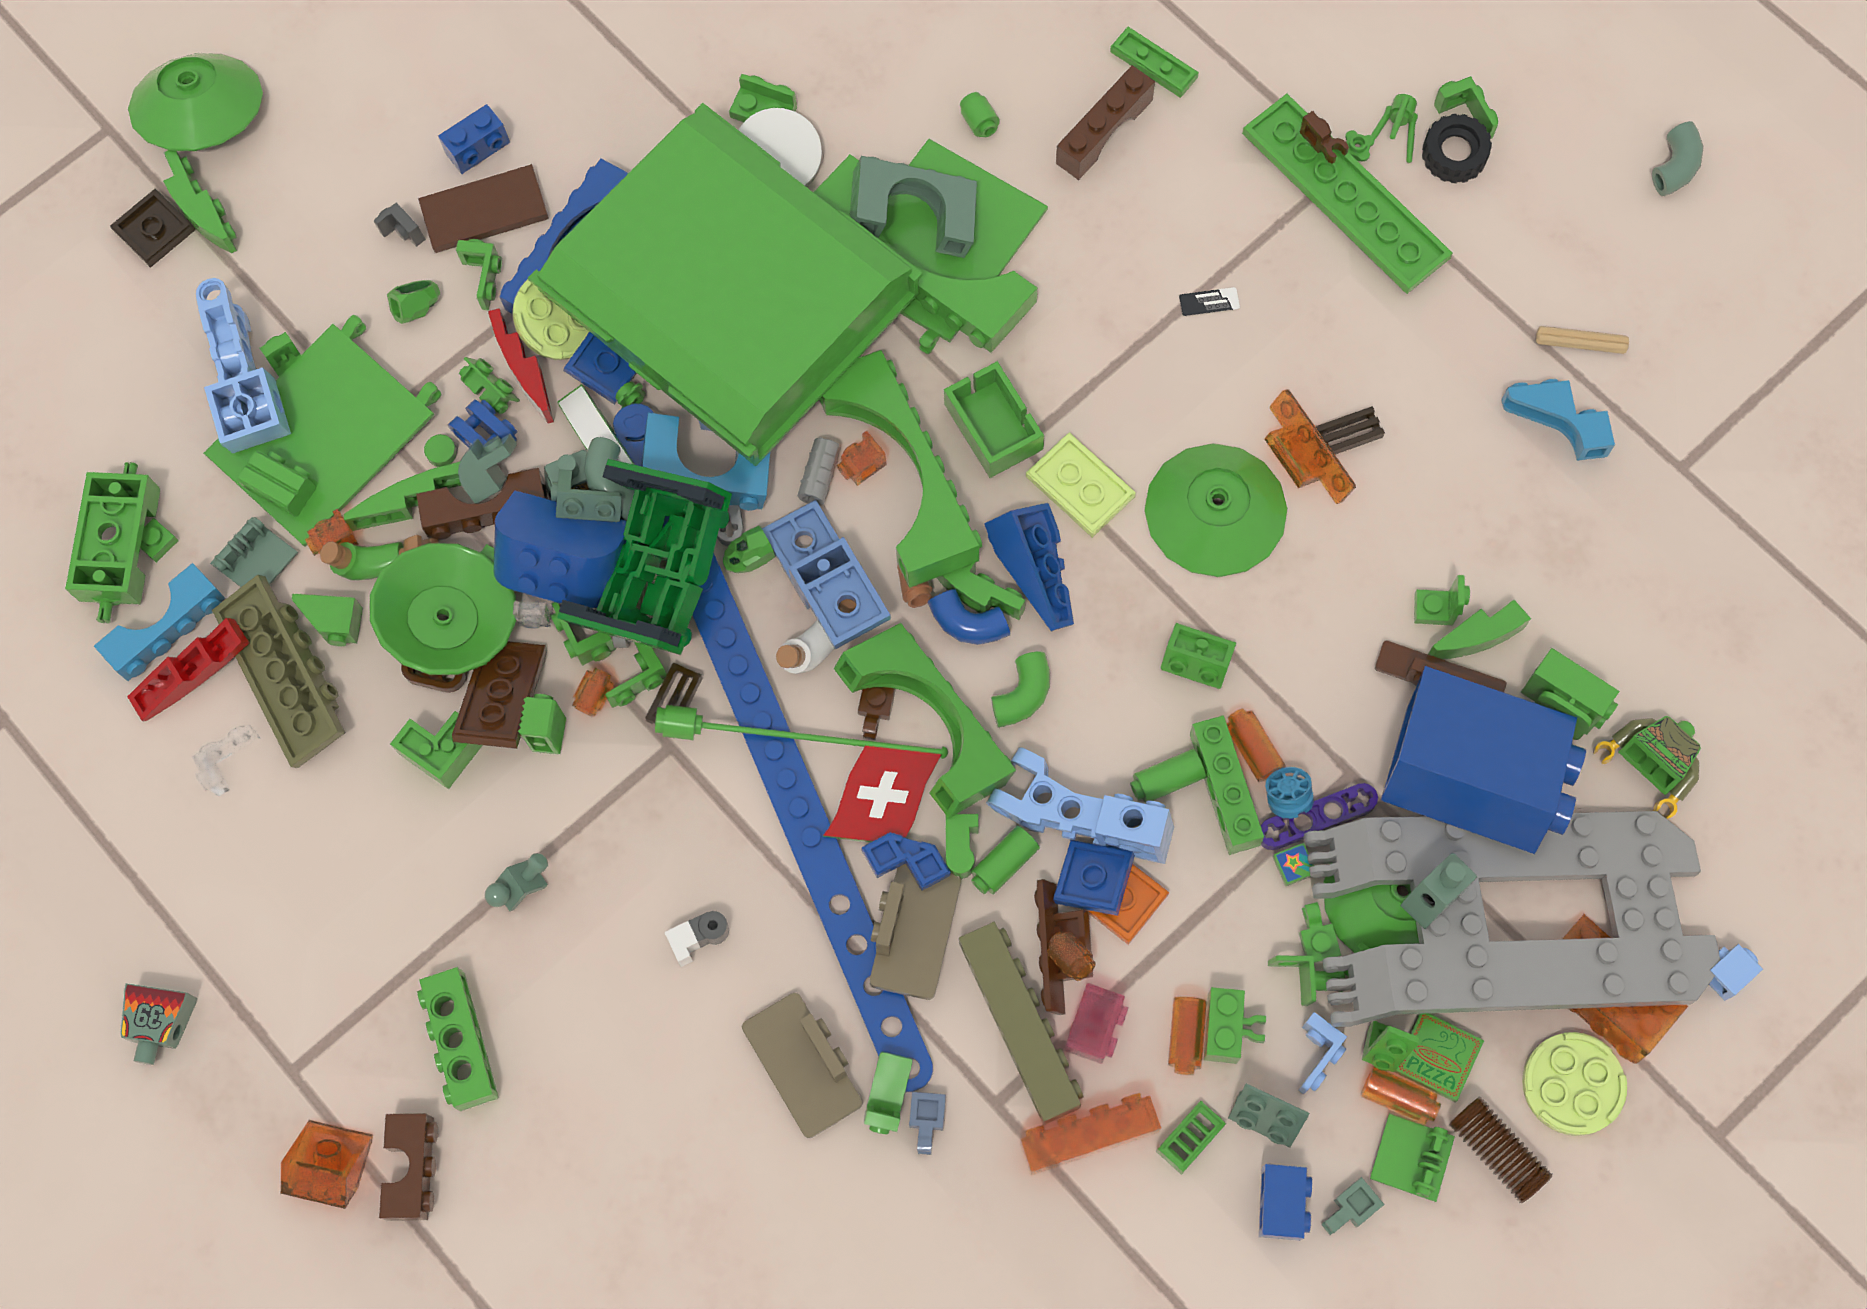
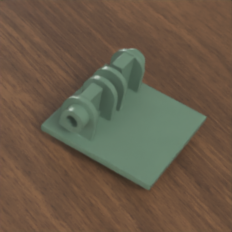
(253, 553)
(1268, 1115)

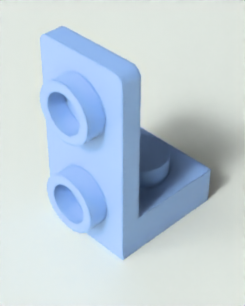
(1321, 1034)

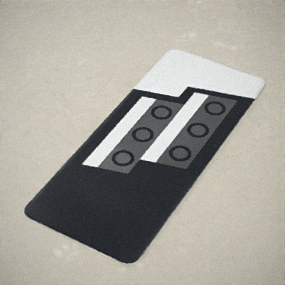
(1209, 301)

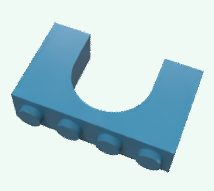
(743, 480)

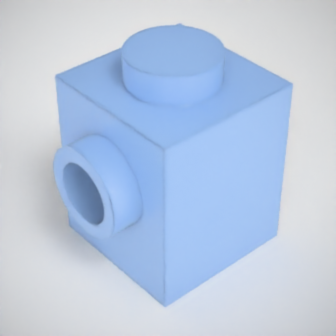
(1734, 971)

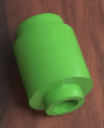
(979, 115)

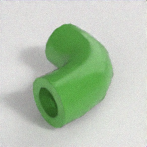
(1029, 693)

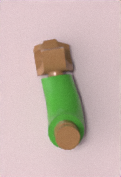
(366, 562)

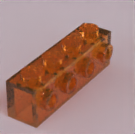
(1090, 1135)

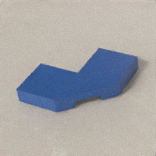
(920, 857)

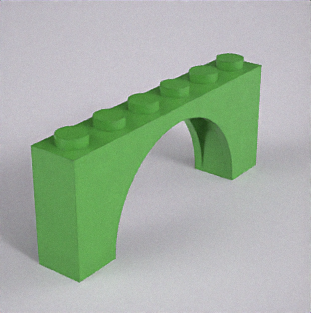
(899, 663)

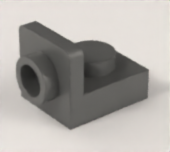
(397, 219)

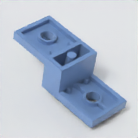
(826, 574)

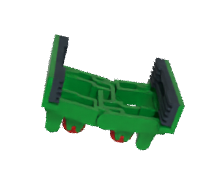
(686, 544)

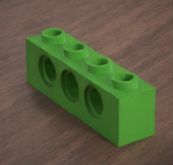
(1226, 785)
(480, 1085)

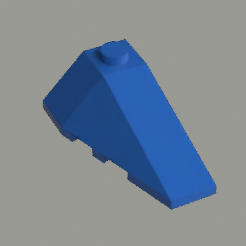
(1028, 550)

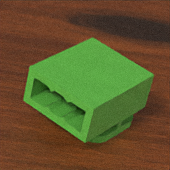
(1573, 691)

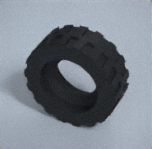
(1463, 127)

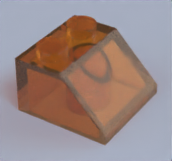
(325, 1164)

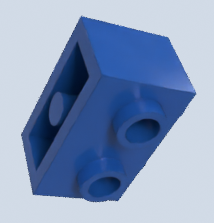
(474, 139)
(1284, 1202)

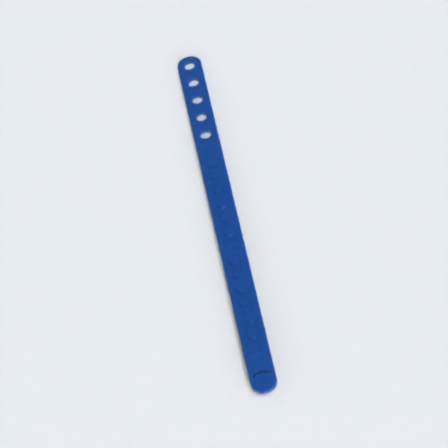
(791, 791)

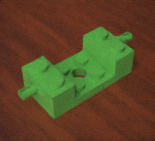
(108, 568)

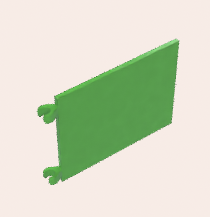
(1001, 226)
(342, 422)

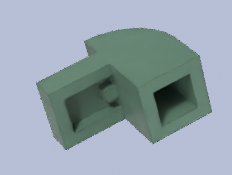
(479, 468)

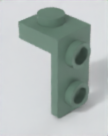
(584, 503)

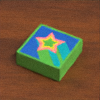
(1293, 864)

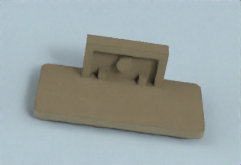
(913, 934)
(803, 1064)

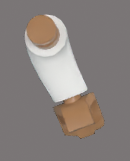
(809, 648)

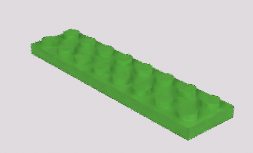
(1349, 197)

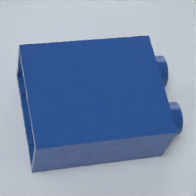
(1484, 761)

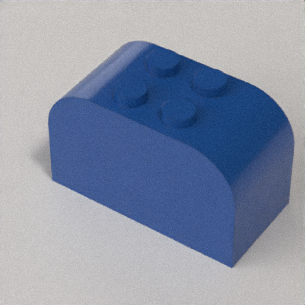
(552, 554)

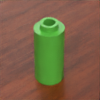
(1168, 776)
(1004, 861)

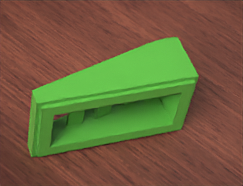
(1171, 1156)

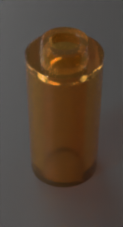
(1254, 744)
(1187, 1034)
(1400, 1096)

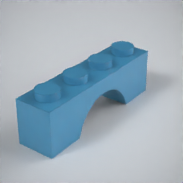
(190, 601)

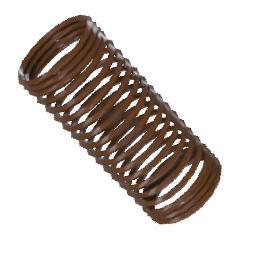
(1539, 1175)

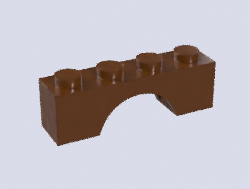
(1122, 101)
(445, 515)

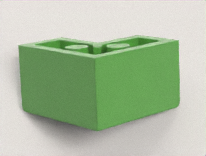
(435, 754)

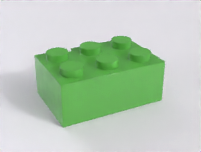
(993, 419)

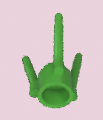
(1400, 113)

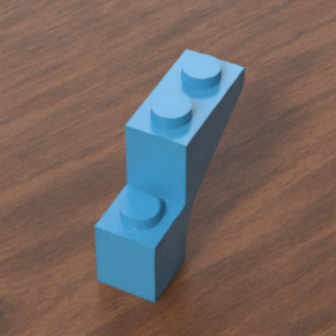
(1553, 406)

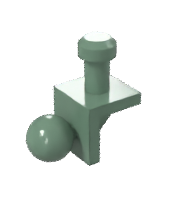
(517, 882)

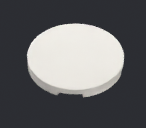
(787, 139)

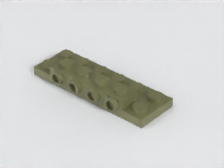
(283, 672)

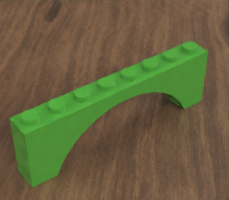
(979, 308)
(941, 533)

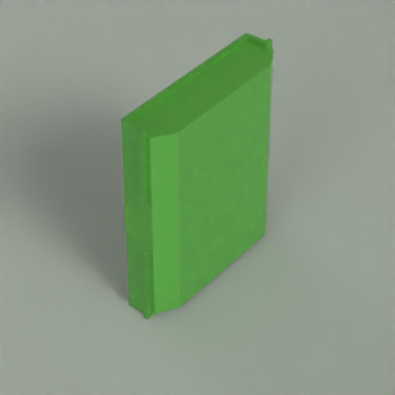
(727, 282)

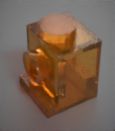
(862, 460)
(330, 530)

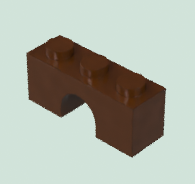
(412, 1195)

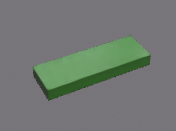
(1154, 62)

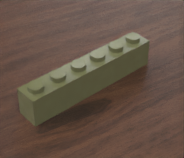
(1019, 1022)

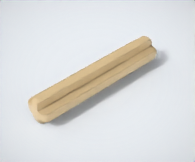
(1582, 339)

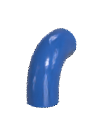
(967, 626)

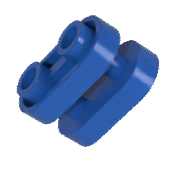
(484, 415)

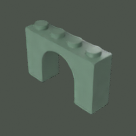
(947, 195)

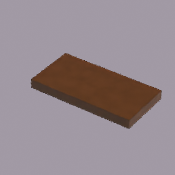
(483, 208)
(496, 696)

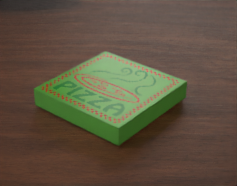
(1442, 1057)

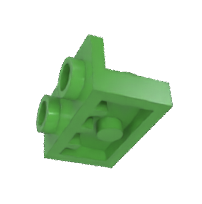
(760, 95)
(1198, 656)

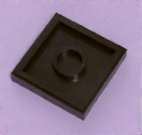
(152, 227)

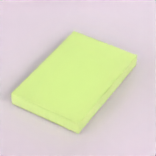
(1080, 484)

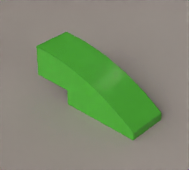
(1481, 632)

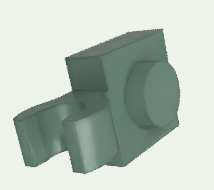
(1355, 1204)

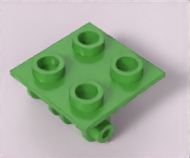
(1412, 1157)

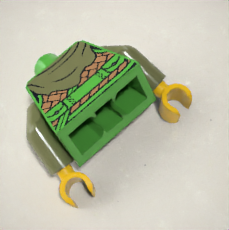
(1661, 753)

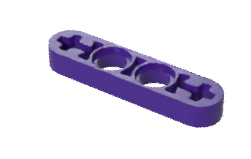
(1319, 820)

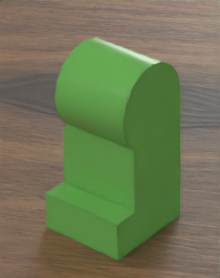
(958, 853)

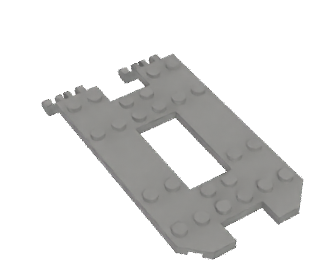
(1465, 972)

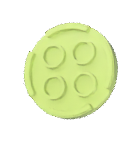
(545, 325)
(1574, 1084)

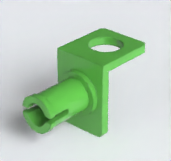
(1309, 978)

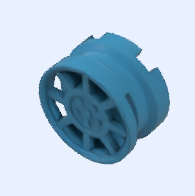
(1289, 794)

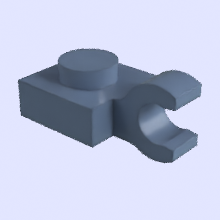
(927, 1115)

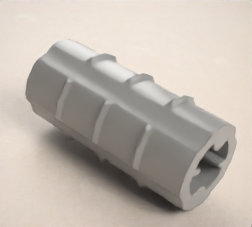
(819, 471)

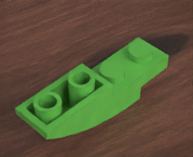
(197, 204)
(981, 592)

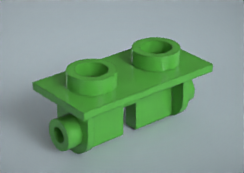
(480, 376)

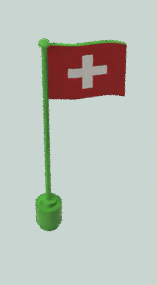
(880, 789)

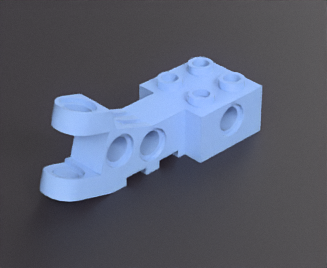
(245, 399)
(1105, 820)

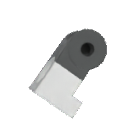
(697, 933)

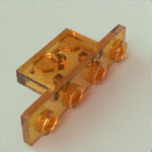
(1305, 451)

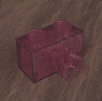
(1095, 1024)

